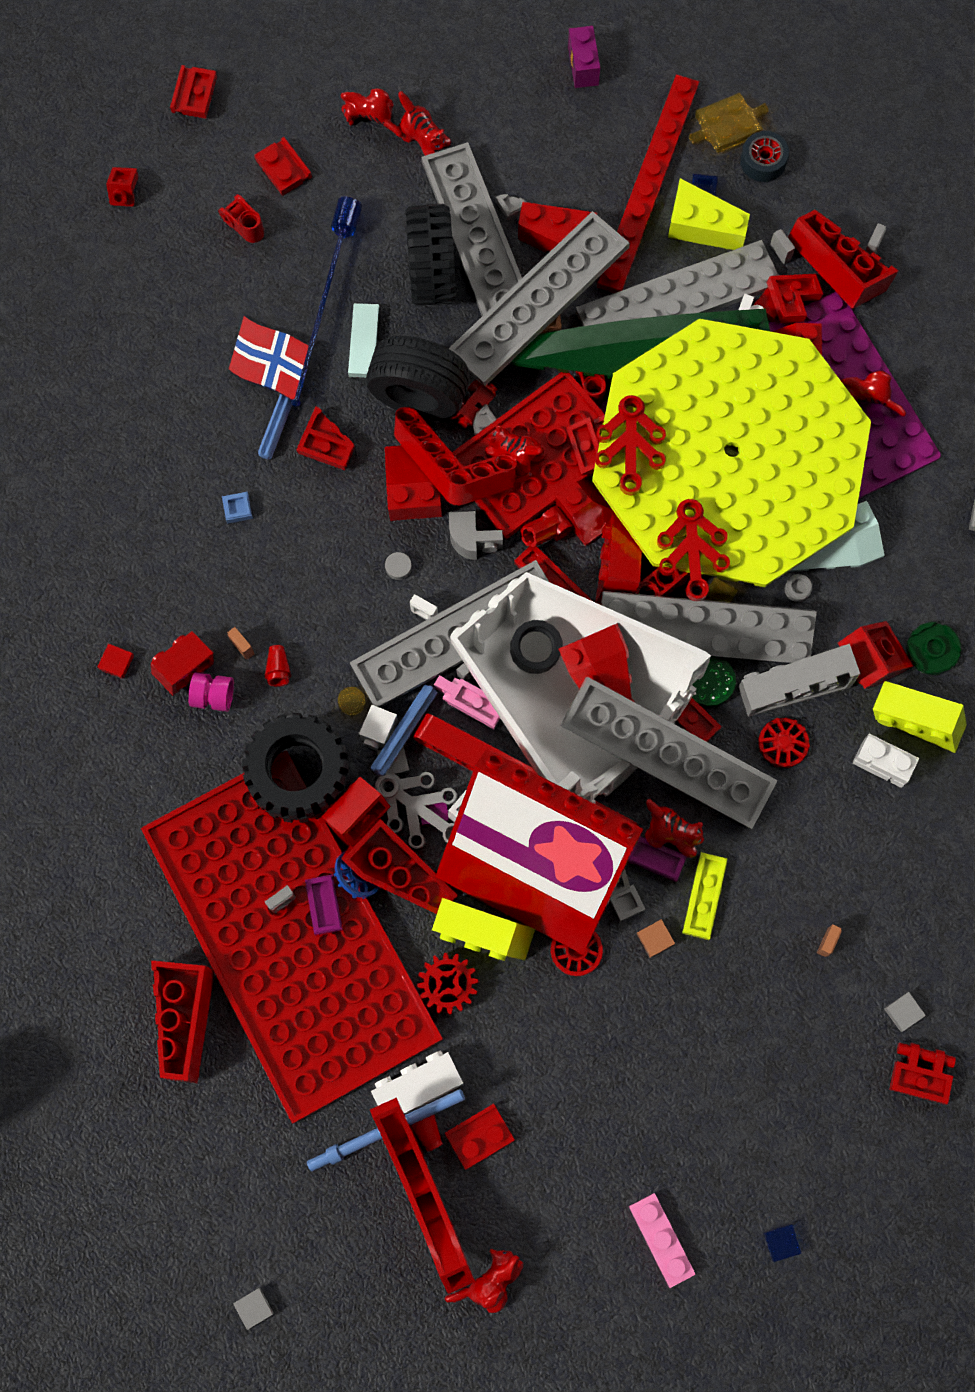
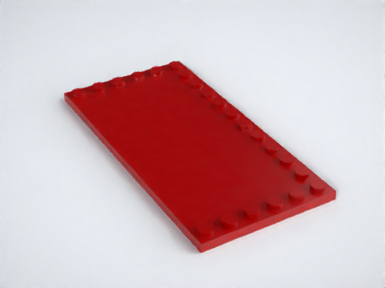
(313, 1006)

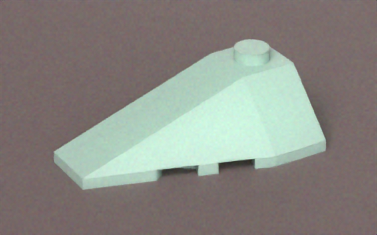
(853, 549)

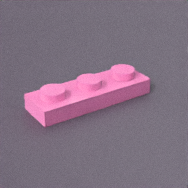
(661, 1240)

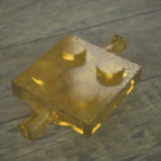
(728, 122)

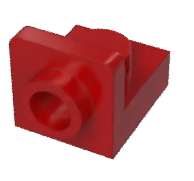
(121, 186)

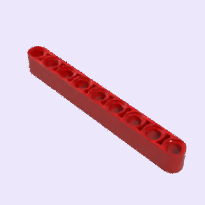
(464, 747)

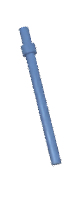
(336, 1153)

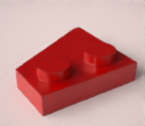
(325, 442)

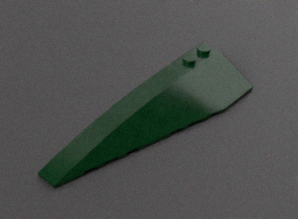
(615, 344)

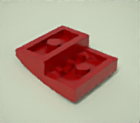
(585, 442)

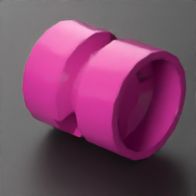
(209, 691)

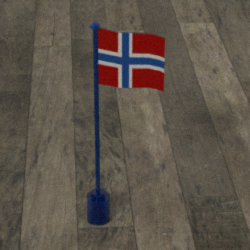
(274, 357)

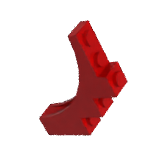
(423, 1195)

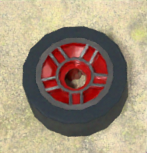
(769, 146)

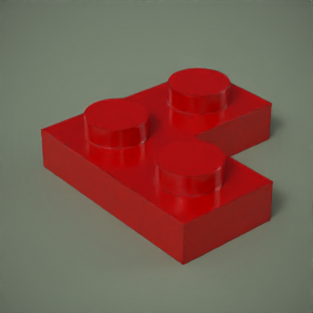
(790, 291)

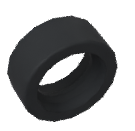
(536, 626)

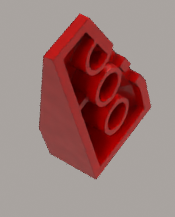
(601, 658)
(392, 865)

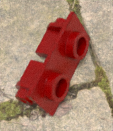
(478, 394)

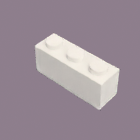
(420, 1084)

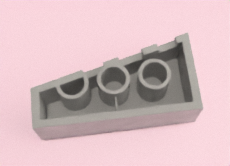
(799, 680)

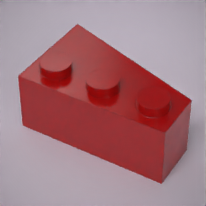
(547, 225)
(620, 560)

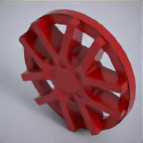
(783, 742)
(573, 955)

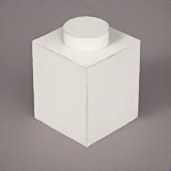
(377, 727)

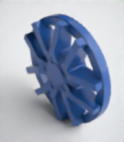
(353, 879)

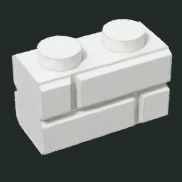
(885, 760)

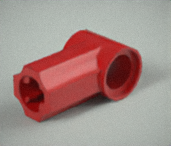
(549, 526)

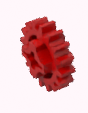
(457, 972)

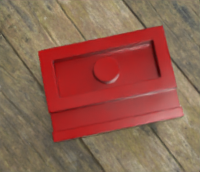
(193, 91)
(283, 166)
(479, 1136)

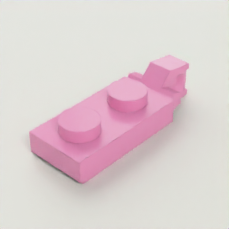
(468, 700)

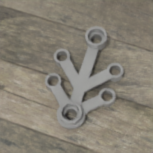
(414, 805)

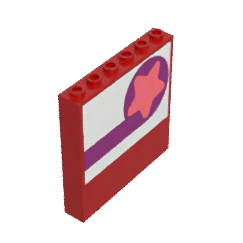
(536, 851)

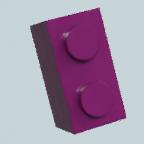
(583, 56)

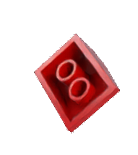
(408, 488)

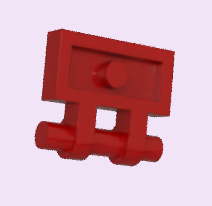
(921, 1082)

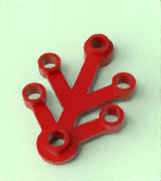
(630, 440)
(693, 545)

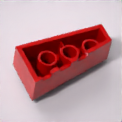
(840, 260)
(181, 1017)

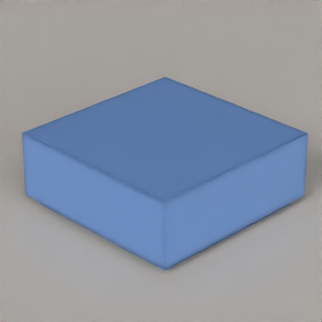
(237, 507)

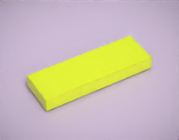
(704, 896)

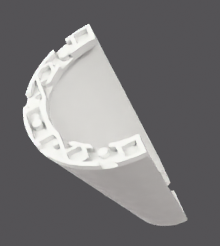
(537, 703)

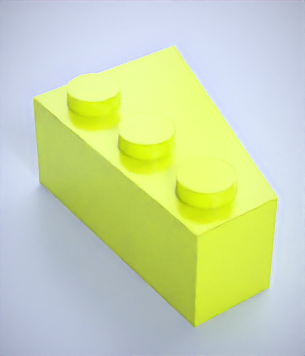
(707, 219)
(921, 715)
(482, 930)

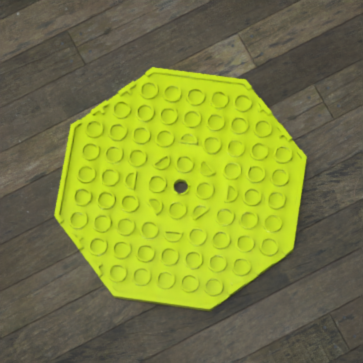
(795, 439)

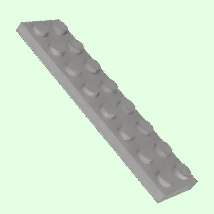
(474, 223)
(693, 289)
(539, 297)
(723, 627)
(426, 648)
(668, 752)

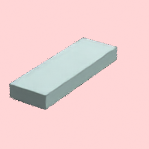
(363, 338)

